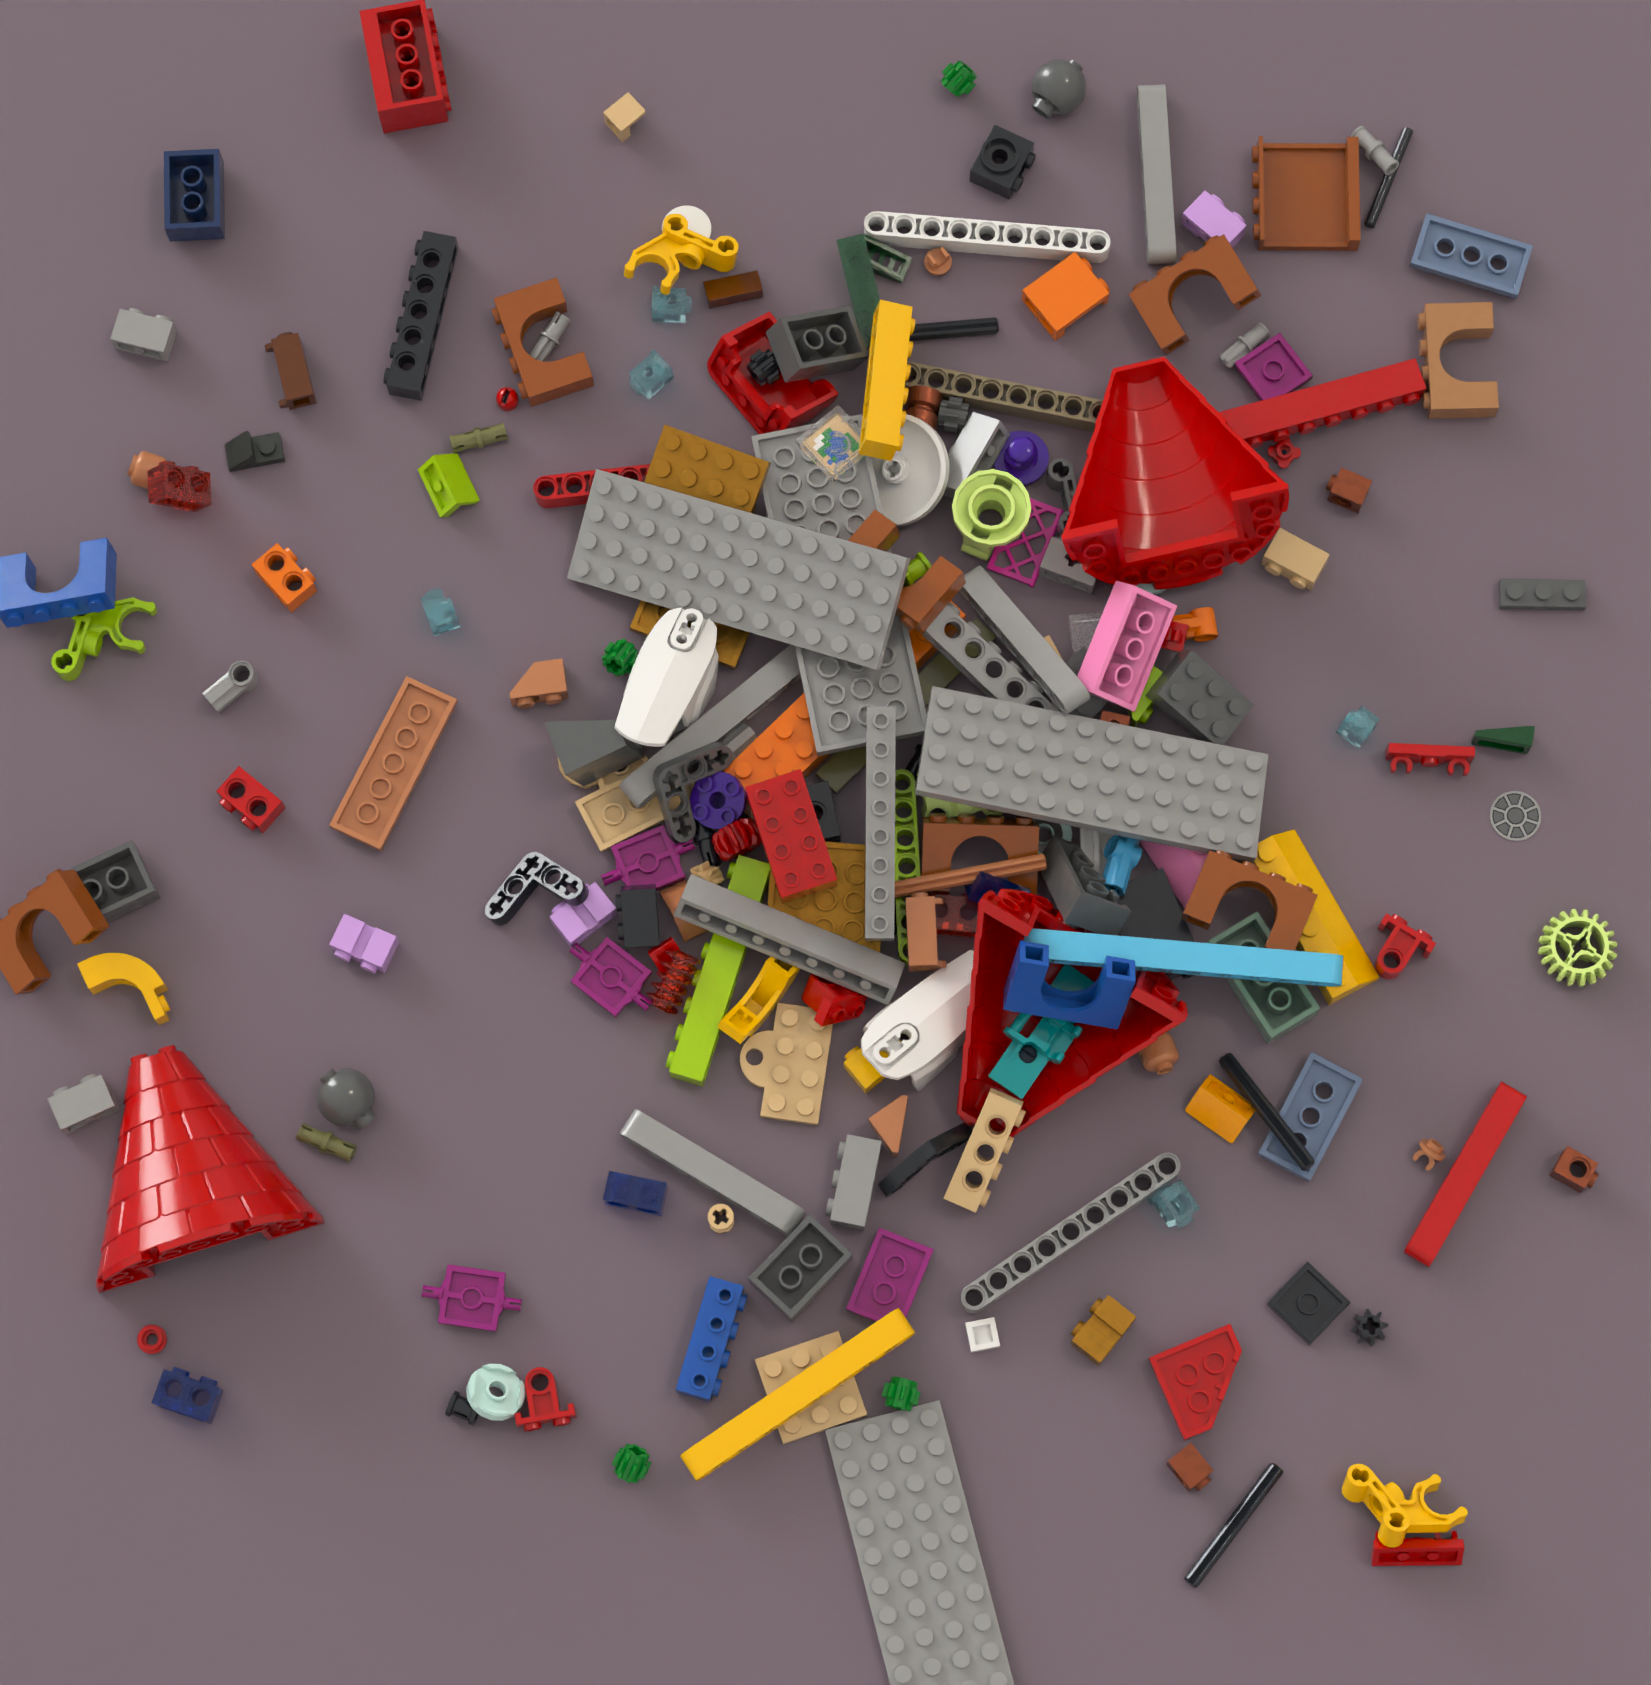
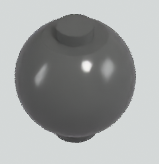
(1058, 88)
(346, 1098)

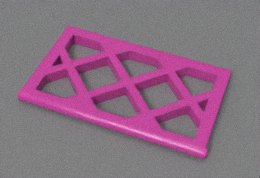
(1036, 559)

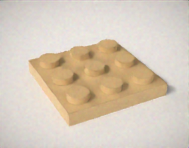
(830, 1411)

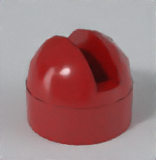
(512, 400)

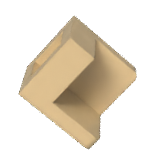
(623, 115)

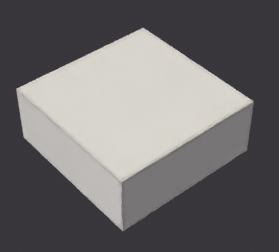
(982, 1335)

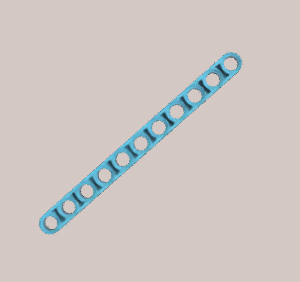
(1193, 957)

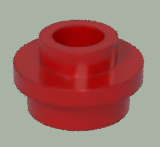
(143, 1336)

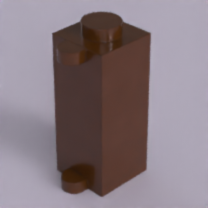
(292, 370)

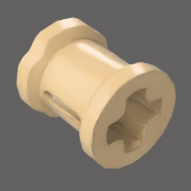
(723, 1227)

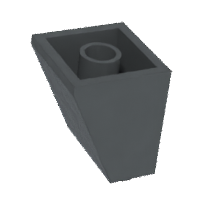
(591, 748)

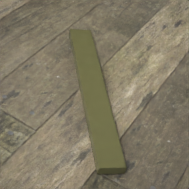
(937, 673)

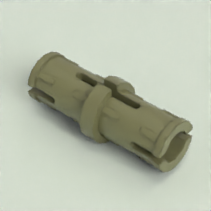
(478, 437)
(326, 1142)

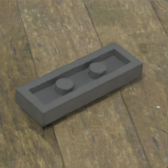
(1542, 594)

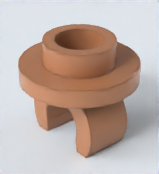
(938, 261)
(1432, 1149)

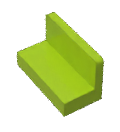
(447, 483)

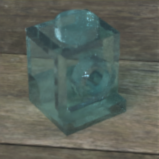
(666, 312)
(650, 385)
(439, 612)
(1358, 726)
(1175, 1204)

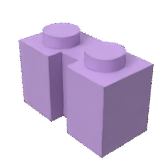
(1209, 218)
(581, 921)
(363, 944)

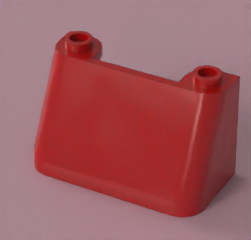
(765, 406)

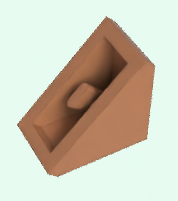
(671, 898)
(889, 1124)

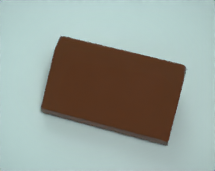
(733, 289)

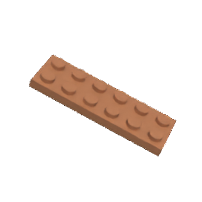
(393, 763)

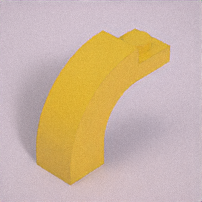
(119, 968)
(759, 1000)

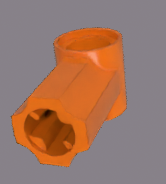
(1201, 623)

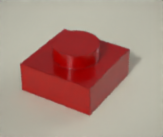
(658, 952)

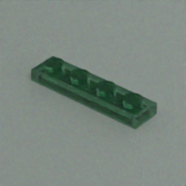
(859, 281)

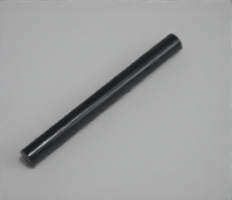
(1387, 180)

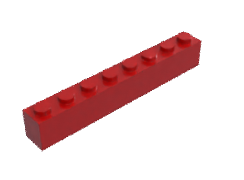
(1327, 403)

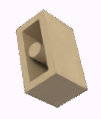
(1294, 560)

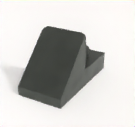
(252, 452)

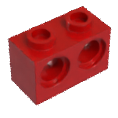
(254, 795)

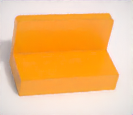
(1220, 1108)

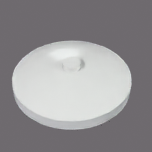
(915, 476)

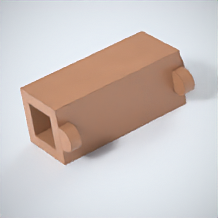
(922, 932)

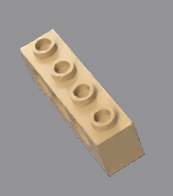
(960, 1189)

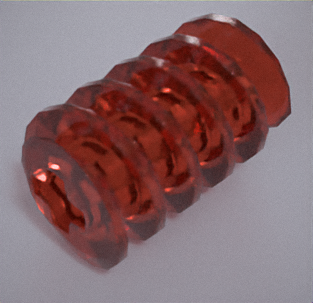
(673, 981)

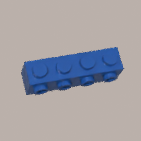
(710, 1339)

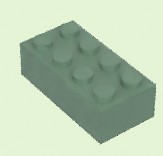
(1271, 1005)

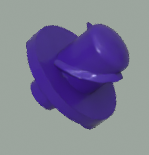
(1023, 457)
(718, 800)

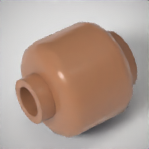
(140, 465)
(1160, 1055)

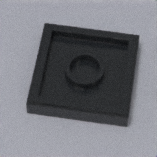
(1308, 1303)

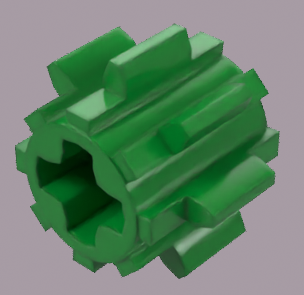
(958, 78)
(619, 657)
(901, 1393)
(631, 1463)

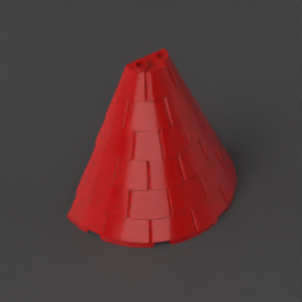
(1168, 486)
(1000, 927)
(187, 1175)

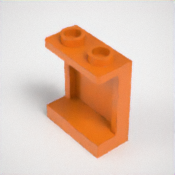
(1065, 294)

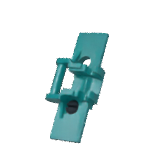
(1047, 1042)

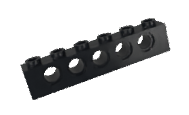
(412, 382)

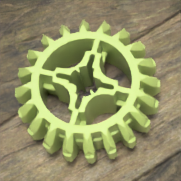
(1586, 953)

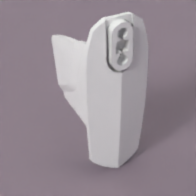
(670, 678)
(932, 1018)

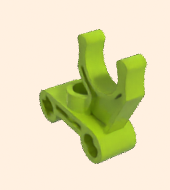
(89, 635)

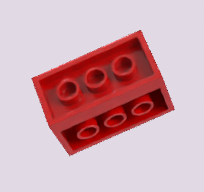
(405, 65)
(791, 836)

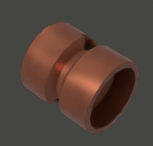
(924, 403)

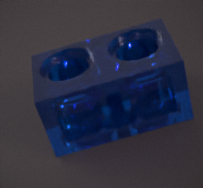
(635, 1193)
(185, 1401)

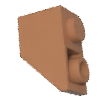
(541, 683)

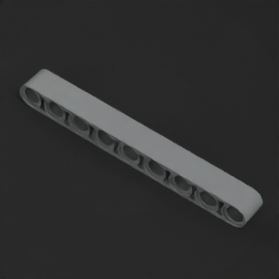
(717, 722)
(1080, 1222)

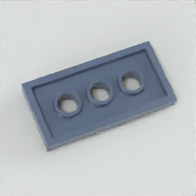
(1477, 273)
(1329, 1111)

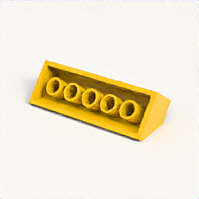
(1326, 927)

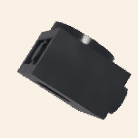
(1003, 177)

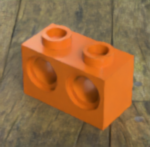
(280, 580)

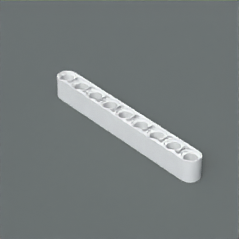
(975, 228)

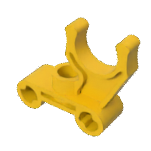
(686, 246)
(1393, 1510)

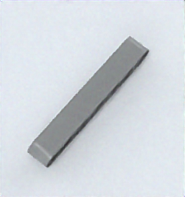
(1156, 174)
(1023, 641)
(712, 1172)

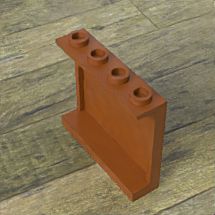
(1307, 196)

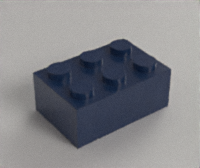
(194, 195)

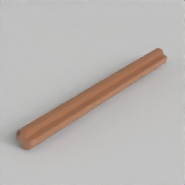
(968, 875)

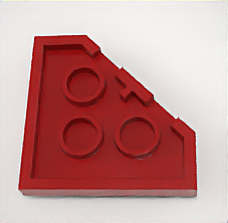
(1197, 1377)

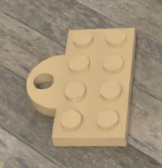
(614, 817)
(791, 1065)

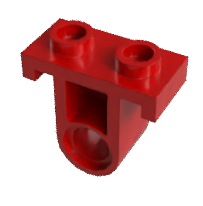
(1400, 945)
(832, 1001)
(544, 1404)

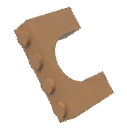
(1444, 394)

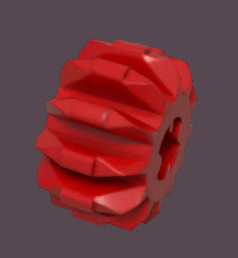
(736, 839)

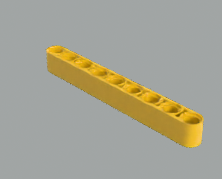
(797, 1394)

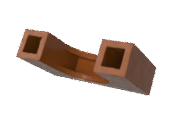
(1155, 297)
(539, 379)
(931, 594)
(945, 834)
(1222, 874)
(73, 907)

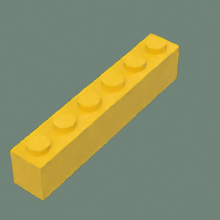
(886, 381)

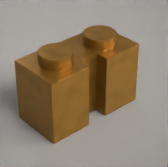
(1102, 1330)

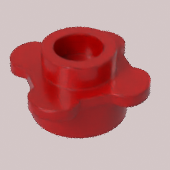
(1284, 460)

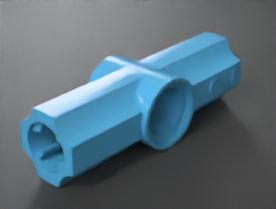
(1121, 856)

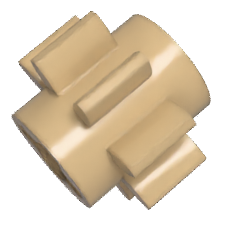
(708, 873)

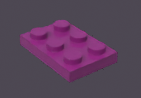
(889, 1276)

